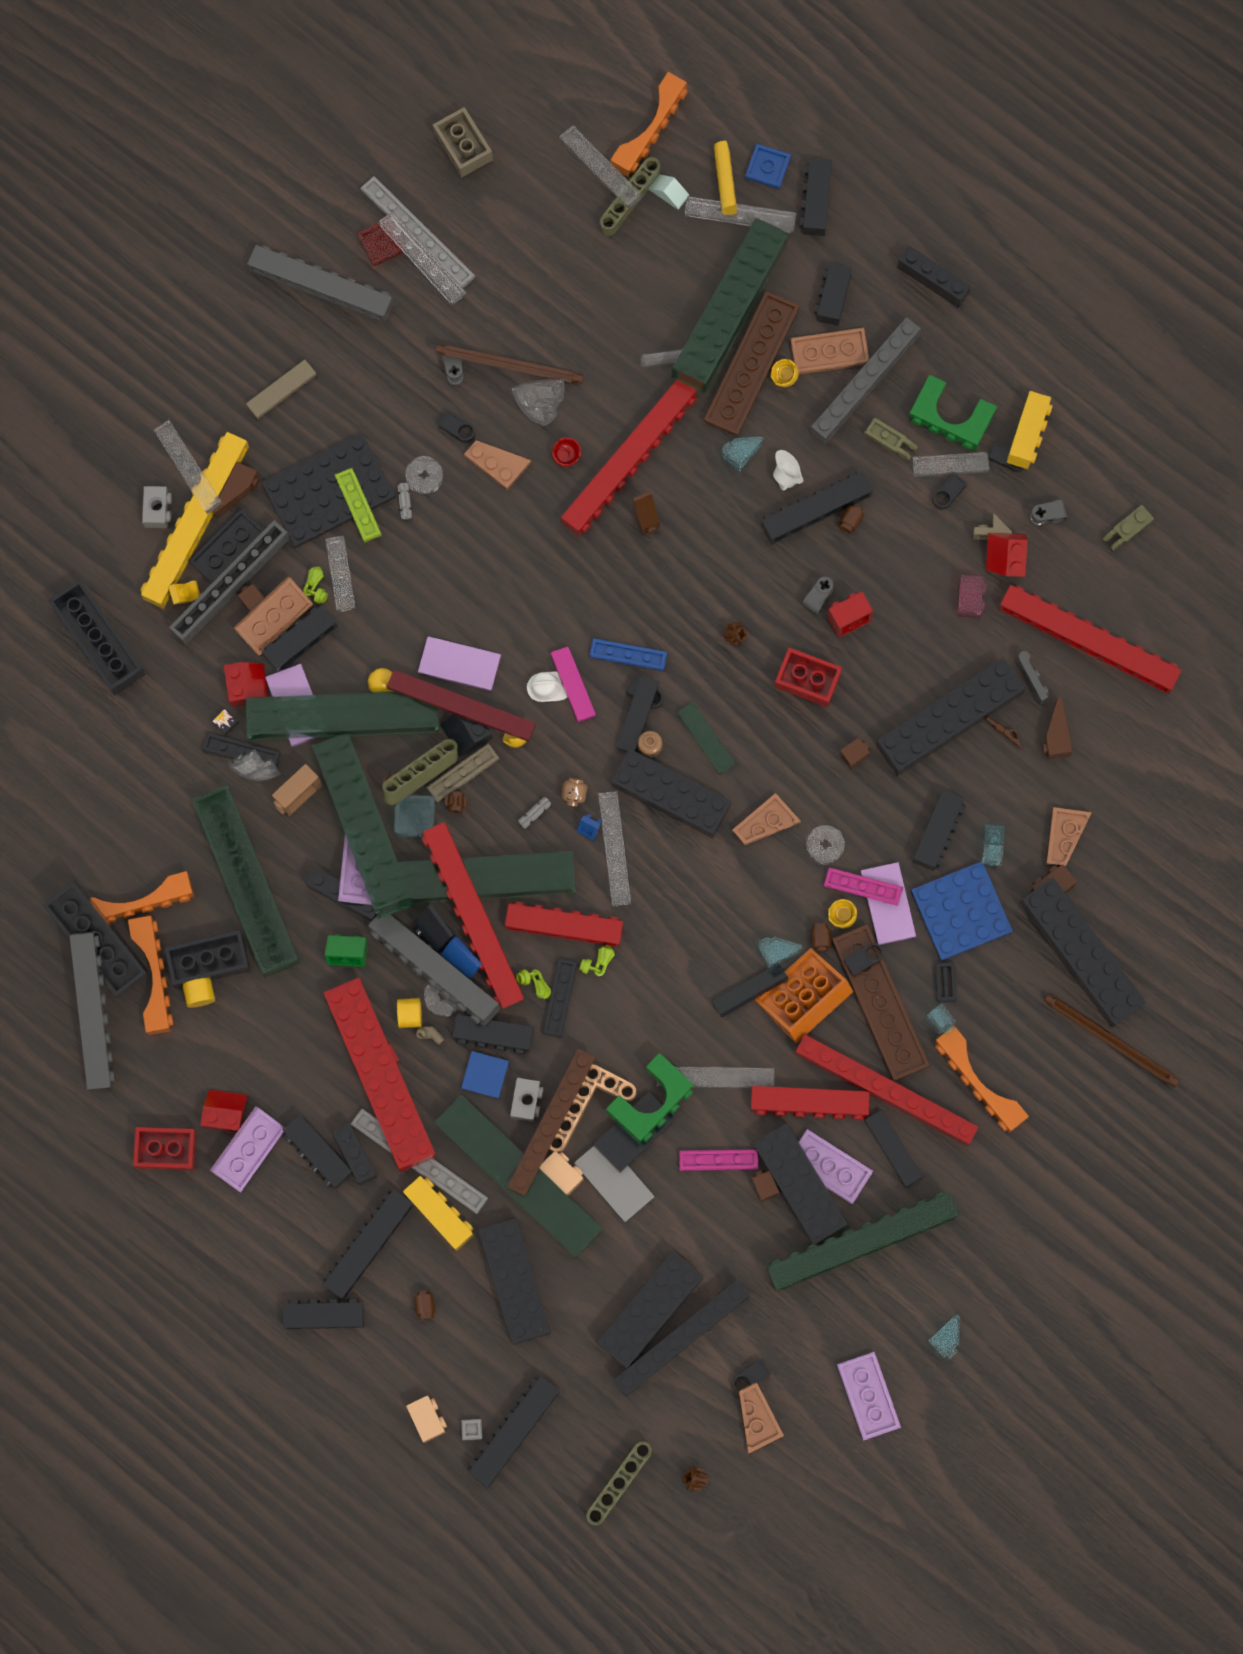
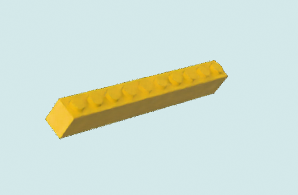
(192, 524)

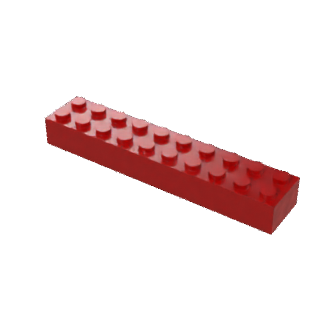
(379, 1075)

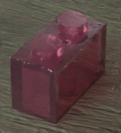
(970, 596)

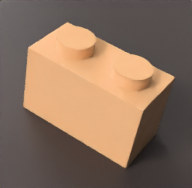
(561, 1172)
(426, 1419)

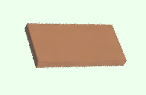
(830, 351)
(273, 615)

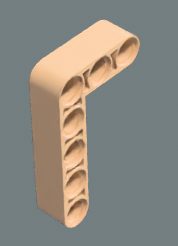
(583, 1101)

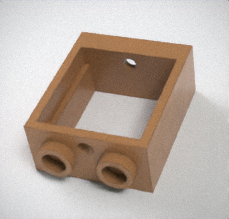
(296, 790)

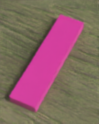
(572, 684)
(863, 886)
(718, 1160)

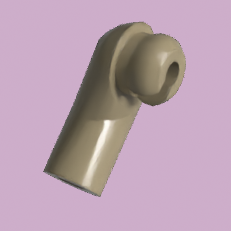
(430, 1032)

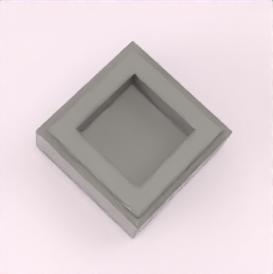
(472, 1429)

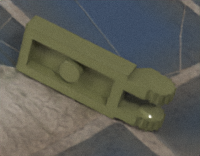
(889, 438)
(1129, 527)

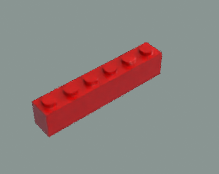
(564, 925)
(809, 1102)

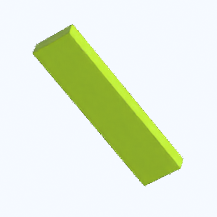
(358, 505)

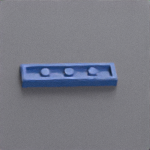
(628, 654)

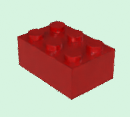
(808, 677)
(165, 1149)

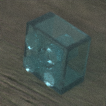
(414, 816)

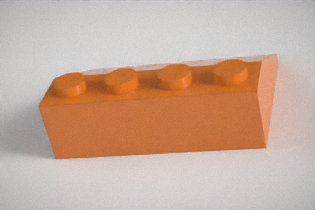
(806, 997)

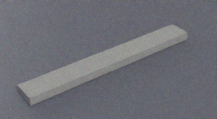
(389, 203)
(431, 1169)

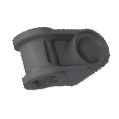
(452, 366)
(1052, 513)
(817, 597)

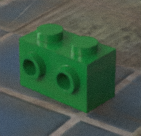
(346, 950)

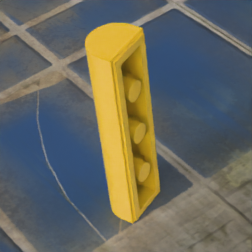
(725, 178)

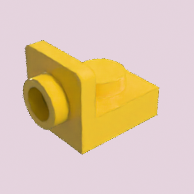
(184, 592)

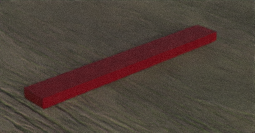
(461, 705)

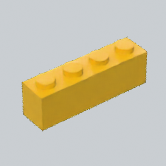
(1029, 429)
(435, 1209)

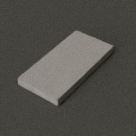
(620, 1190)

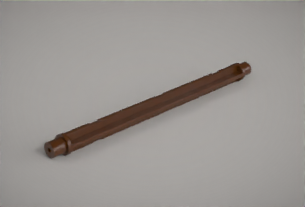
(513, 364)
(1112, 1040)

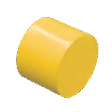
(198, 992)
(409, 1012)

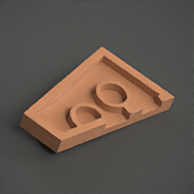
(497, 463)
(766, 820)
(1064, 834)
(758, 1418)

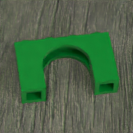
(967, 433)
(640, 1124)

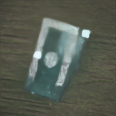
(741, 450)
(993, 844)
(777, 950)
(940, 1020)
(947, 1339)

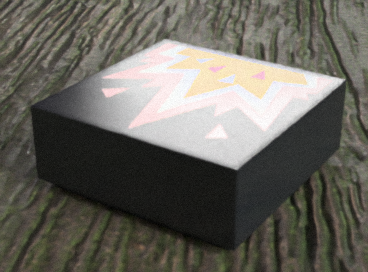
(225, 721)

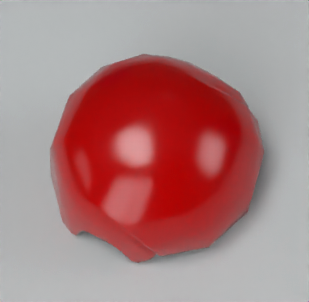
(566, 452)

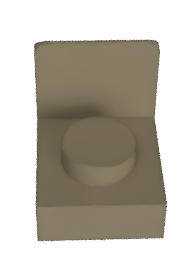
(981, 531)

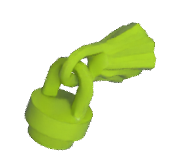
(315, 574)
(605, 955)
(542, 989)

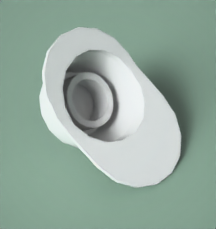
(787, 470)
(546, 687)

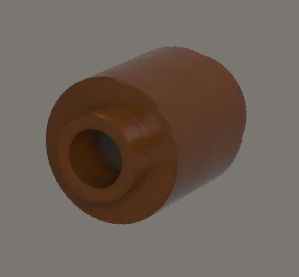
(851, 518)
(820, 937)
(424, 1305)

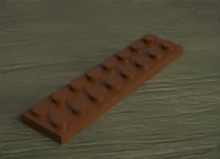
(751, 363)
(882, 1007)

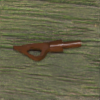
(1006, 732)

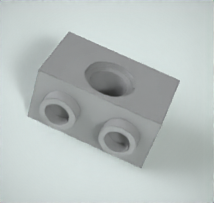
(156, 518)
(526, 1088)

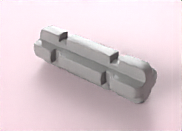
(404, 500)
(534, 812)

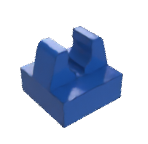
(588, 827)

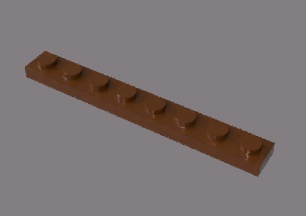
(551, 1122)

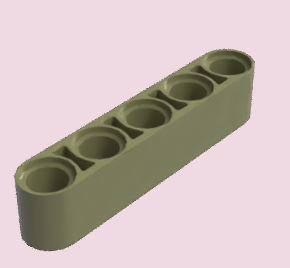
(617, 219)
(420, 772)
(617, 1493)

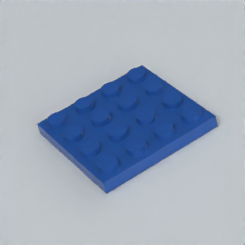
(961, 911)

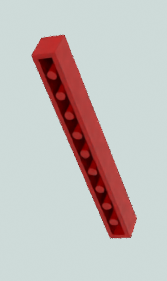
(628, 457)
(1090, 639)
(473, 915)
(886, 1090)

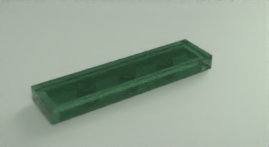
(706, 738)

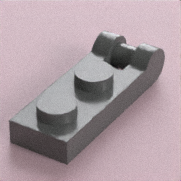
(1032, 677)

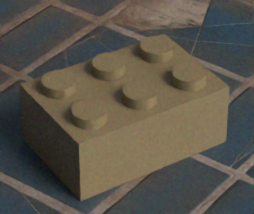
(462, 142)

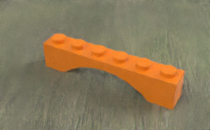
(629, 155)
(174, 889)
(156, 1014)
(1007, 1111)

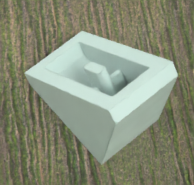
(669, 190)

